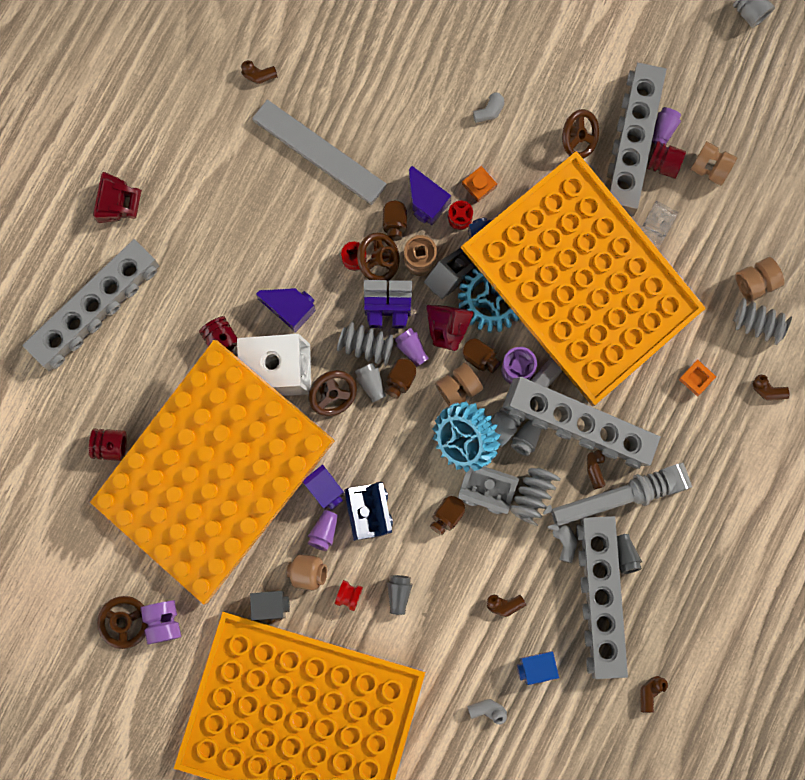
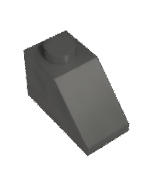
(449, 273)

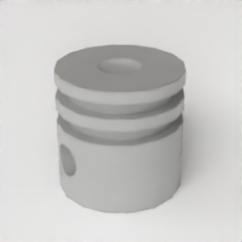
(754, 10)

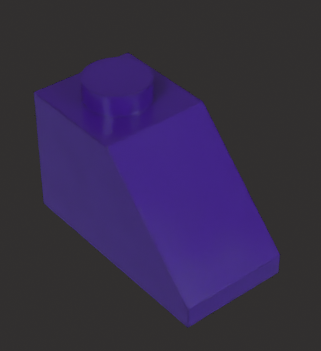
(427, 197)
(288, 305)
(324, 488)

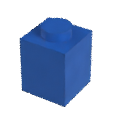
(538, 668)

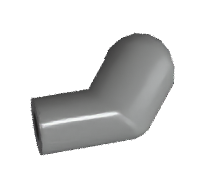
(492, 109)
(569, 542)
(490, 709)

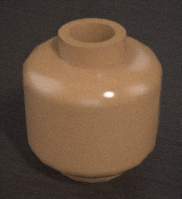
(307, 572)

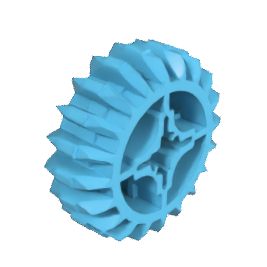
(481, 302)
(479, 439)

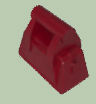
(111, 200)
(448, 325)

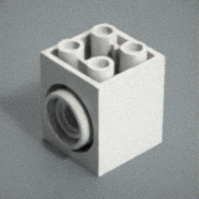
(287, 351)

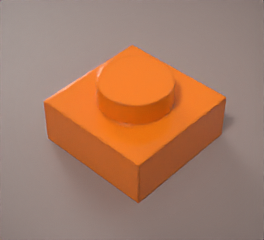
(479, 184)
(697, 378)

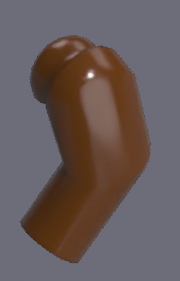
(256, 75)
(767, 391)
(593, 468)
(503, 607)
(649, 691)

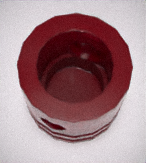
(666, 160)
(219, 330)
(102, 443)

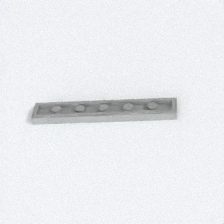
(319, 152)

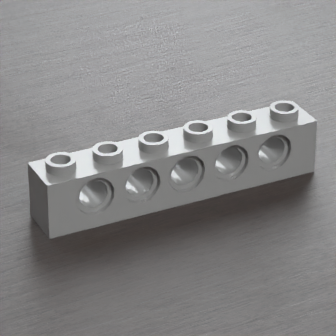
(651, 80)
(77, 307)
(642, 442)
(616, 664)

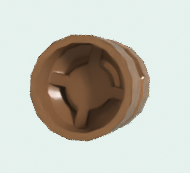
(722, 167)
(420, 255)
(764, 276)
(459, 386)

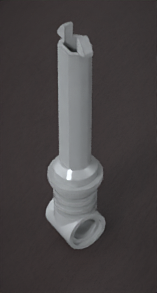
(507, 424)
(639, 490)

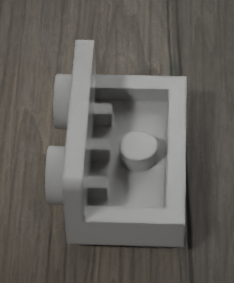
(488, 489)

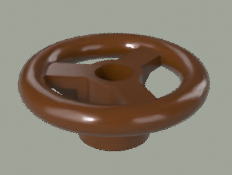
(575, 132)
(382, 256)
(330, 391)
(106, 612)

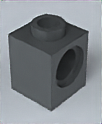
(269, 605)

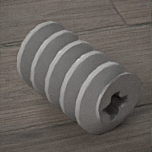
(761, 321)
(365, 343)
(533, 494)

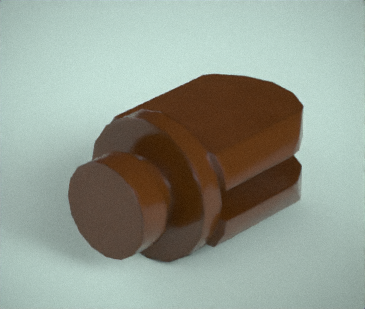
(394, 219)
(480, 355)
(400, 378)
(448, 514)

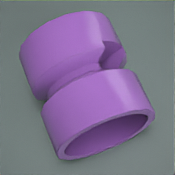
(518, 363)
(157, 631)

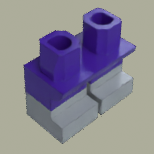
(376, 302)

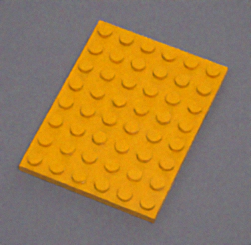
(583, 278)
(211, 471)
(296, 709)

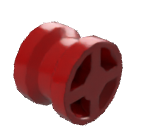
(457, 210)
(350, 260)
(348, 595)

